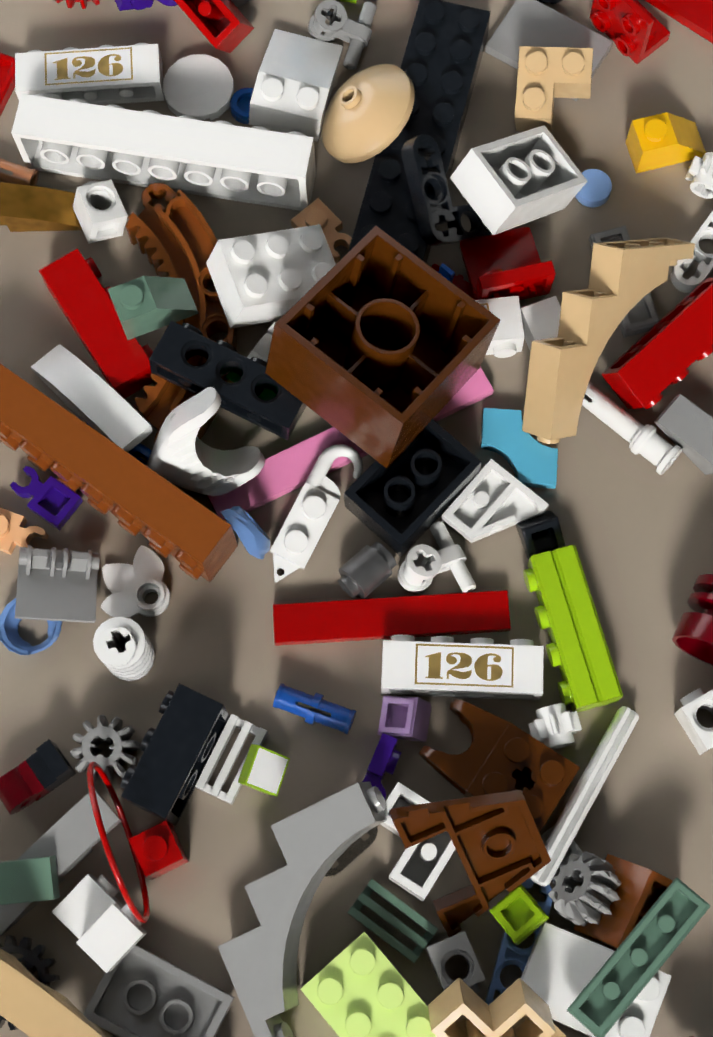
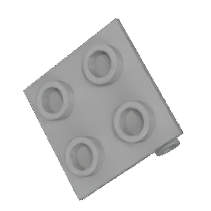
(57, 585)

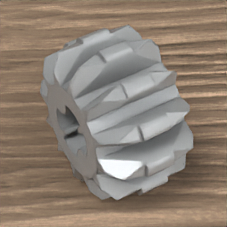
(109, 734)
(584, 889)

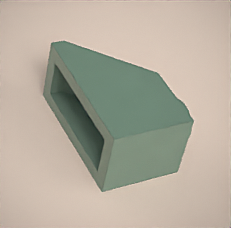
(151, 303)

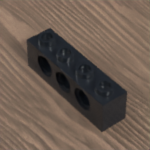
(240, 398)

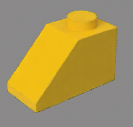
(662, 141)

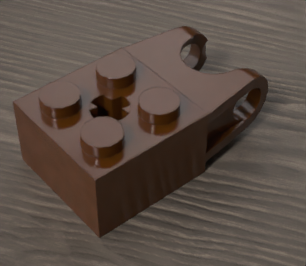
(497, 754)

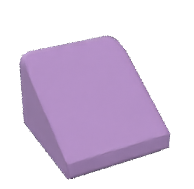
(405, 718)

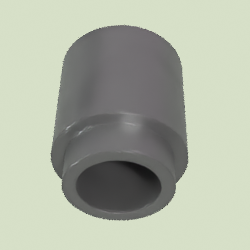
(366, 570)

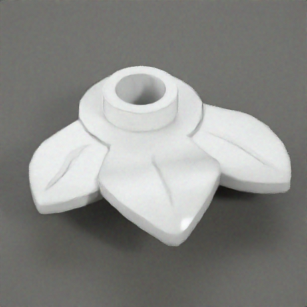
(132, 583)

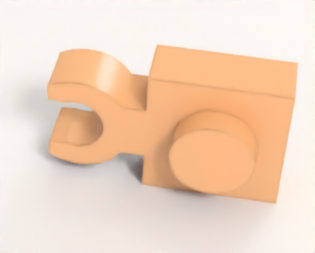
(319, 213)
(13, 531)

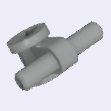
(341, 27)

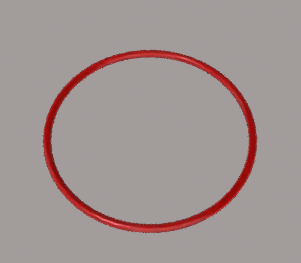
(90, 781)

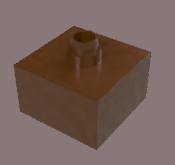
(380, 345)

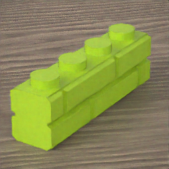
(573, 629)

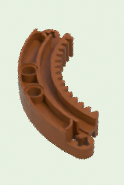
(178, 247)

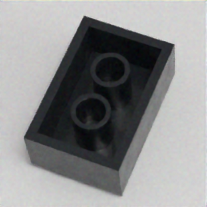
(414, 490)
(175, 754)

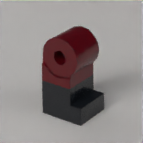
(34, 777)

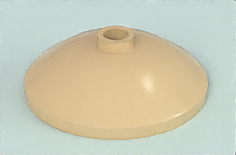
(367, 113)

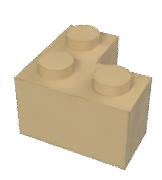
(547, 75)
(512, 1014)

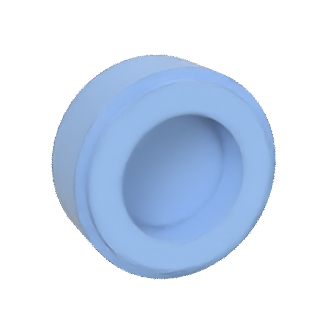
(596, 190)

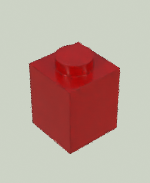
(158, 850)

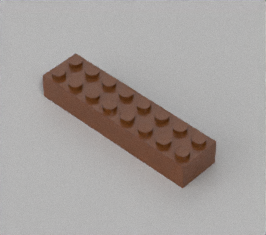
(113, 479)

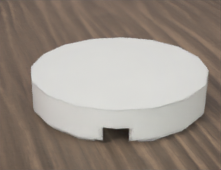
(198, 87)

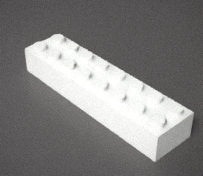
(165, 149)

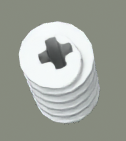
(109, 644)

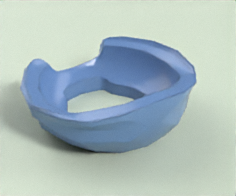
(248, 530)
(10, 635)

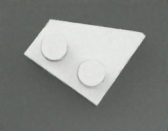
(492, 504)

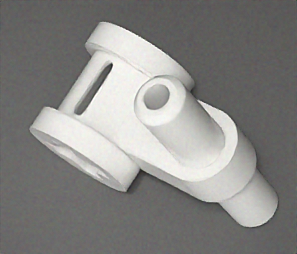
(426, 562)

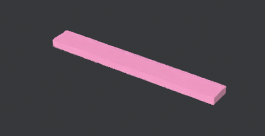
(292, 466)

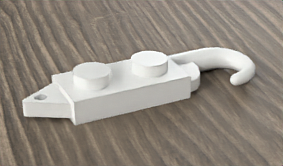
(310, 512)

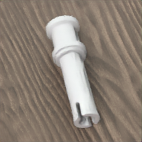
(642, 438)

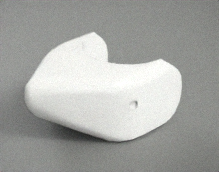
(193, 464)

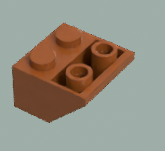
(638, 893)

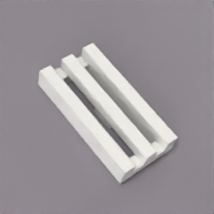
(215, 790)

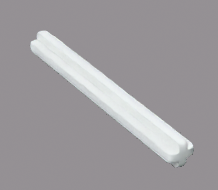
(586, 792)

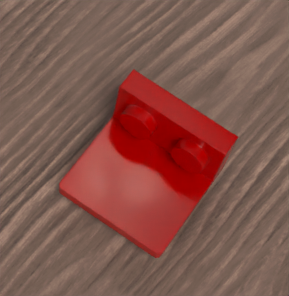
(629, 26)
(506, 266)

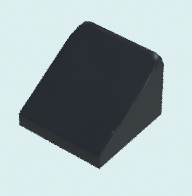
(541, 534)

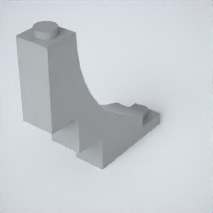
(265, 959)

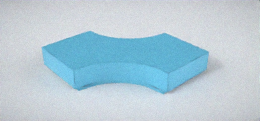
(530, 460)

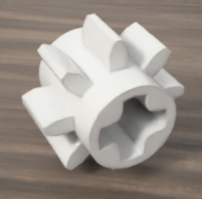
(701, 175)
(555, 726)

